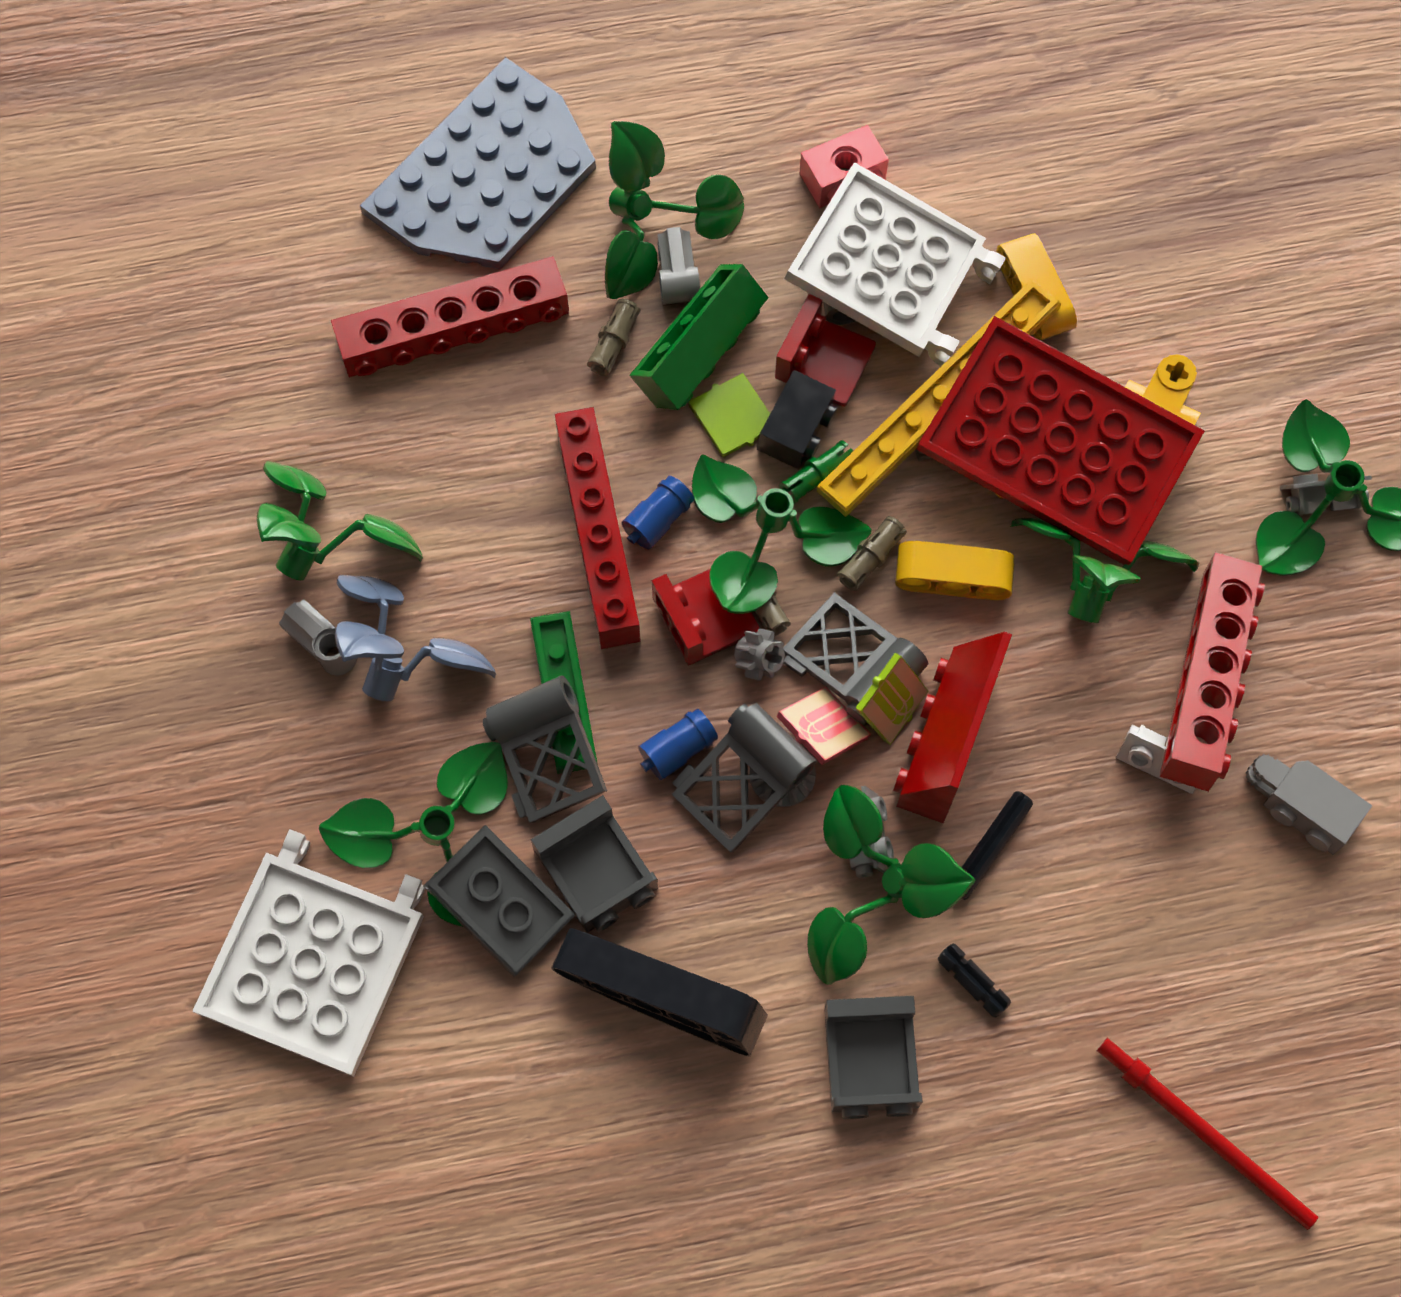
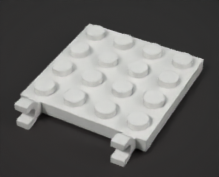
(890, 262)
(310, 960)

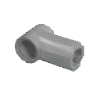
(677, 275)
(315, 636)

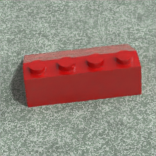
(950, 726)

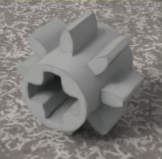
(759, 654)

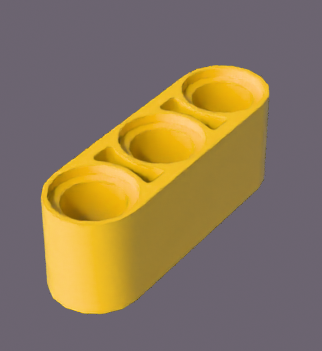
(1028, 260)
(955, 570)

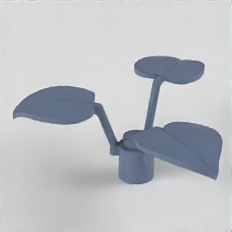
(385, 672)

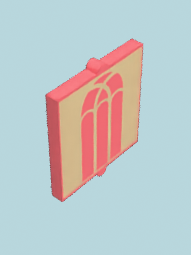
(823, 725)

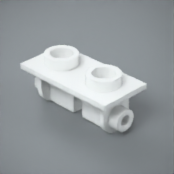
(1146, 751)

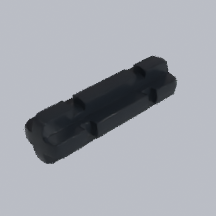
(974, 980)

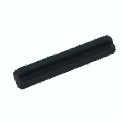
(996, 838)

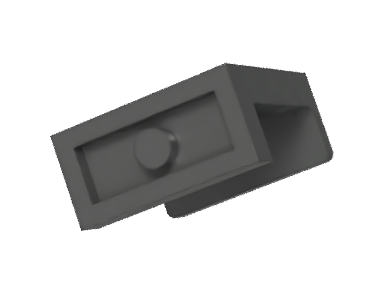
(595, 865)
(872, 1056)

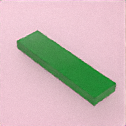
(557, 657)

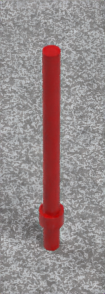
(1138, 1075)

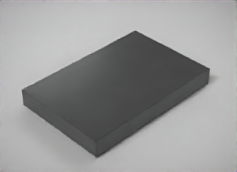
(499, 900)

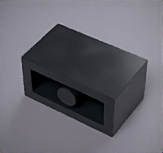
(796, 420)

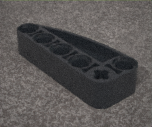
(662, 991)

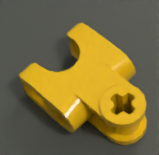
(1167, 393)

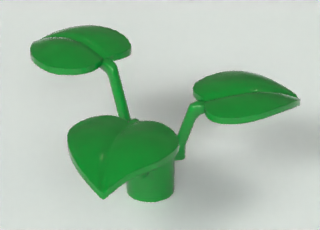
(633, 158)
(1313, 440)
(302, 539)
(1104, 578)
(742, 581)
(364, 827)
(925, 881)

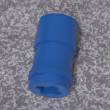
(653, 517)
(674, 746)

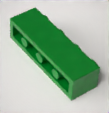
(699, 337)

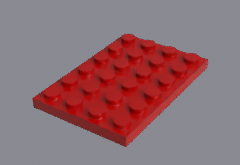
(1060, 440)

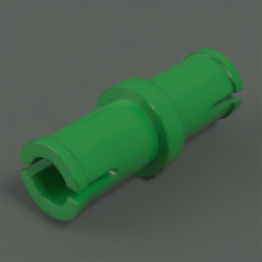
(815, 471)

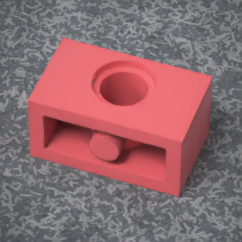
(823, 164)

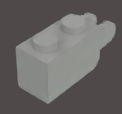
(1308, 801)

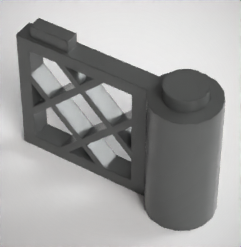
(874, 662)
(530, 718)
(767, 751)

